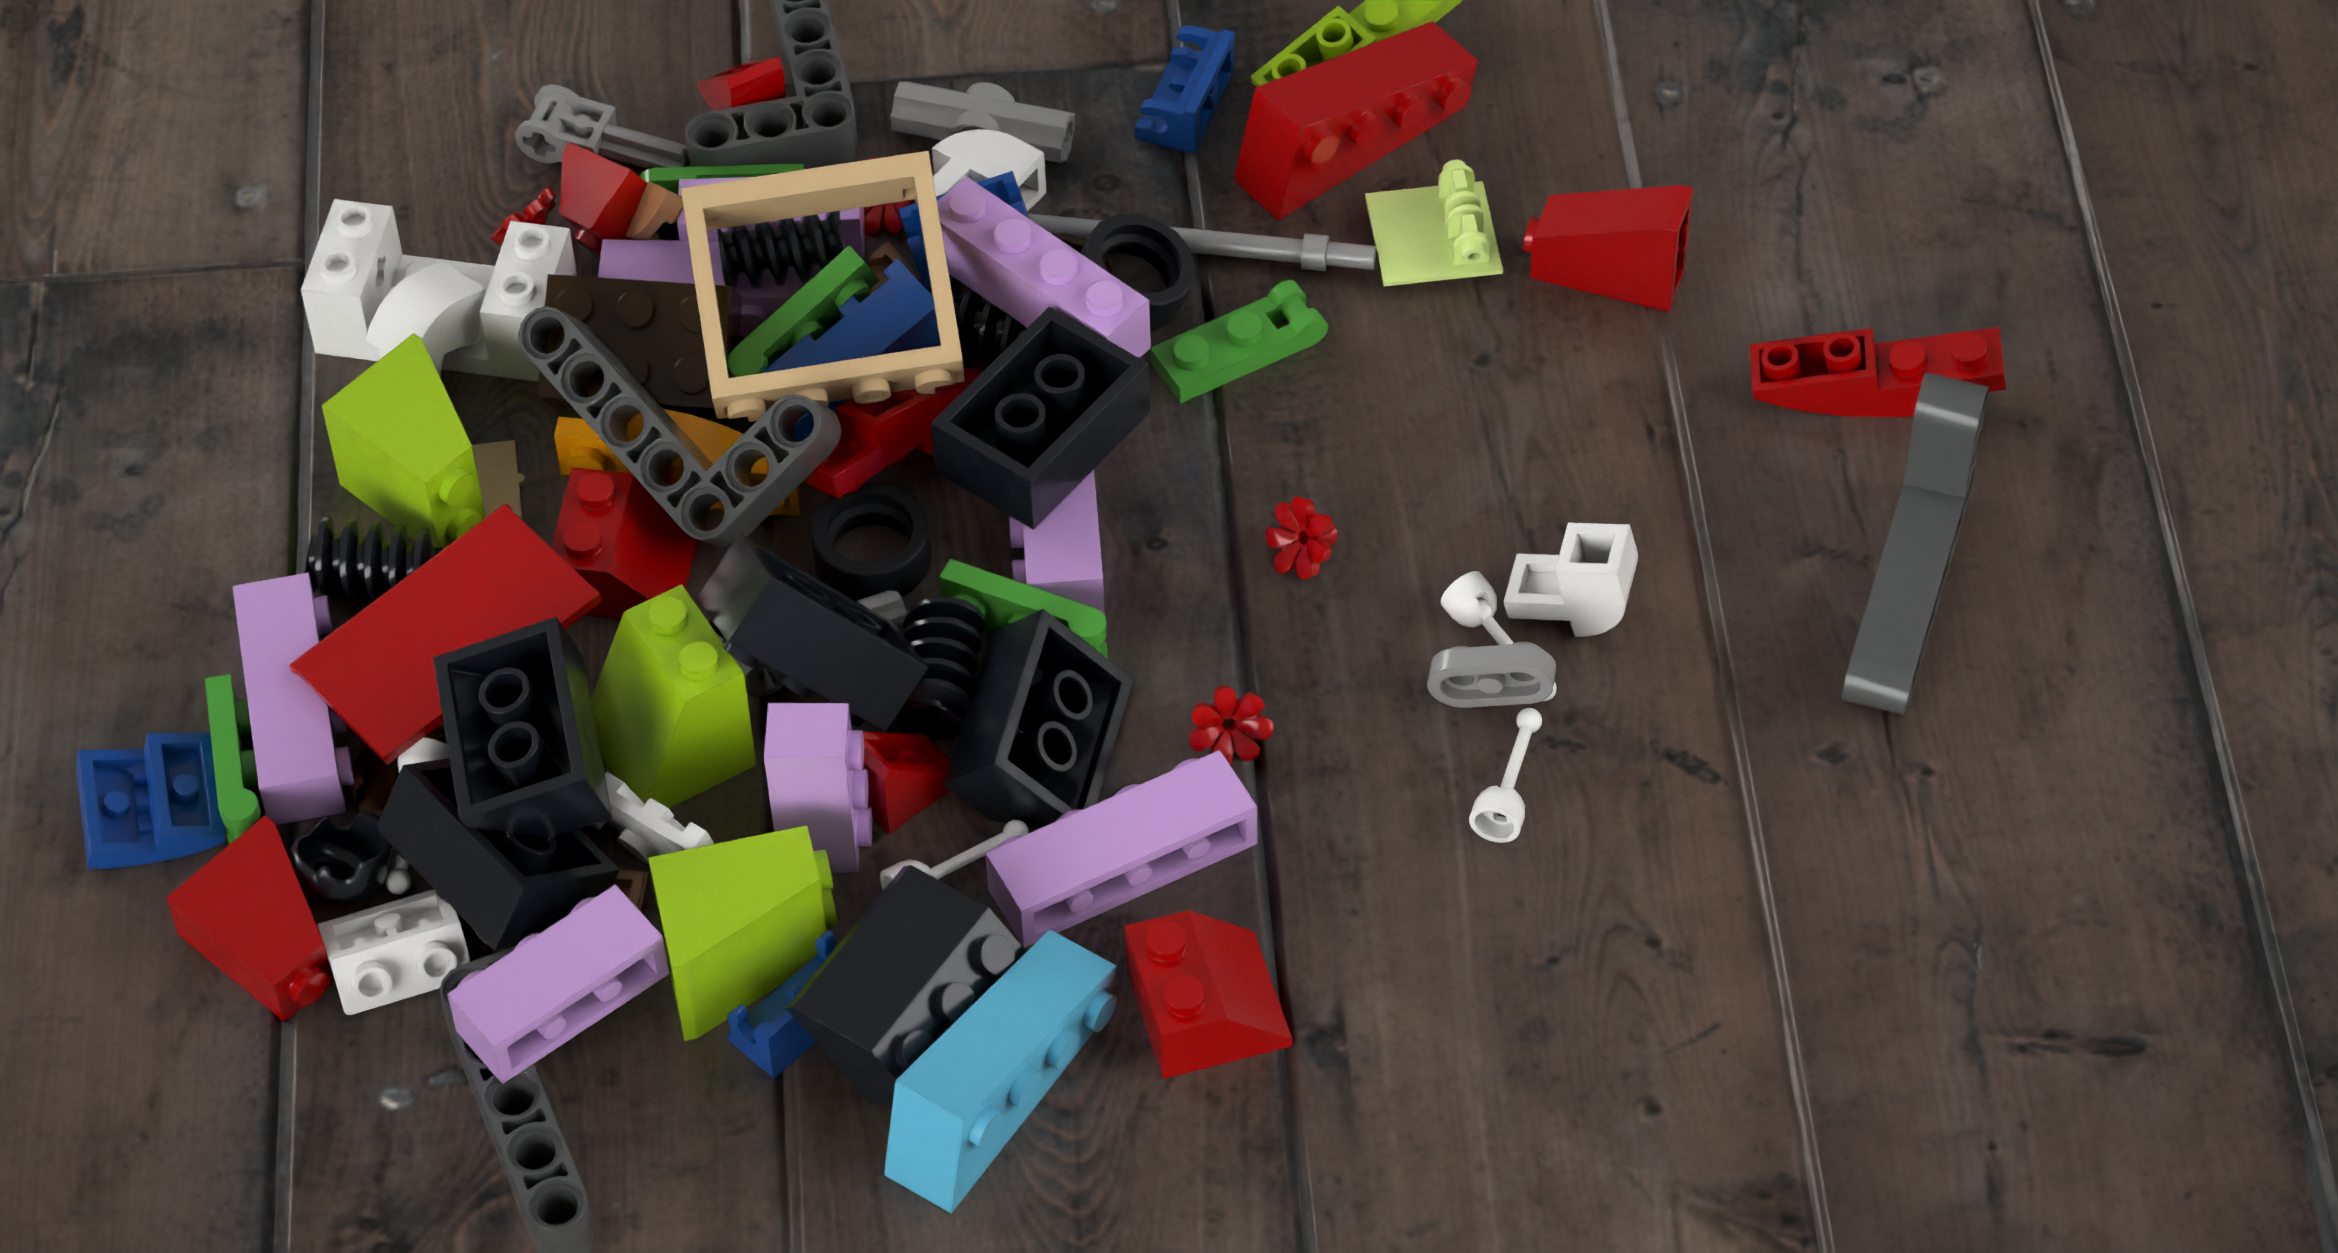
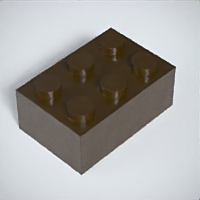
(651, 332)

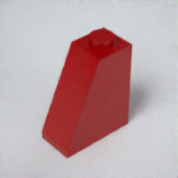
(1614, 243)
(255, 922)

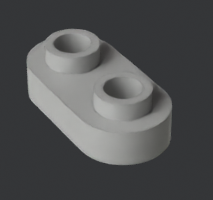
(1492, 675)

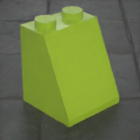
(405, 446)
(671, 703)
(739, 920)

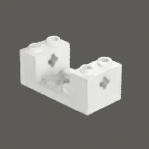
(363, 261)

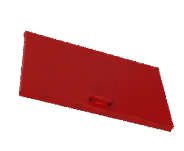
(482, 585)

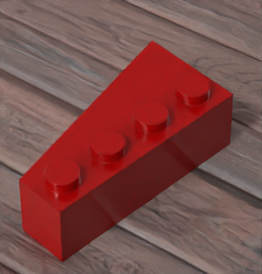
(1348, 113)

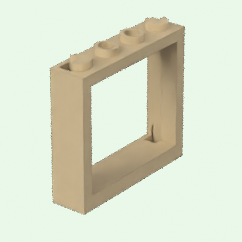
(813, 193)

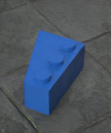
(888, 321)

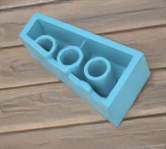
(994, 1068)

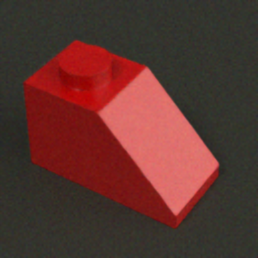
(597, 197)

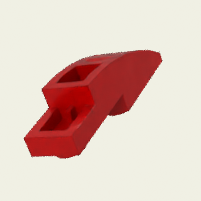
(1864, 378)
(882, 435)

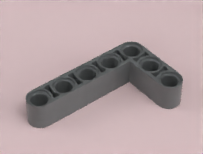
(810, 126)
(664, 440)
(1918, 544)
(526, 1140)

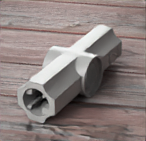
(985, 106)

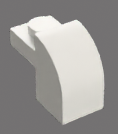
(987, 154)
(433, 304)
(1581, 584)

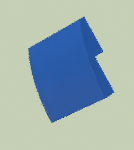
(149, 801)

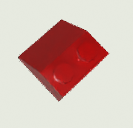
(620, 540)
(1202, 992)

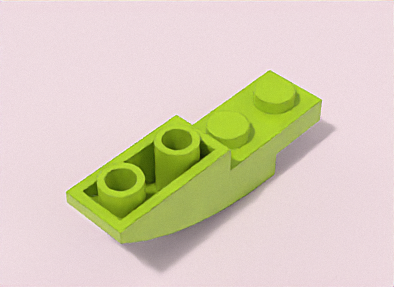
(1345, 32)

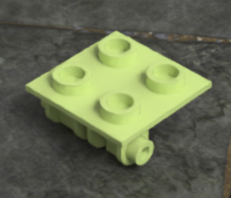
(1434, 230)

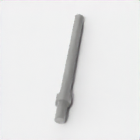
(1312, 251)

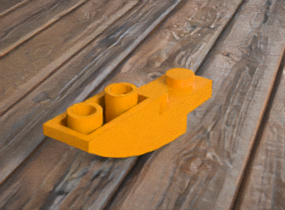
(582, 448)

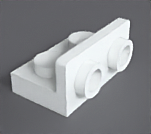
(393, 950)

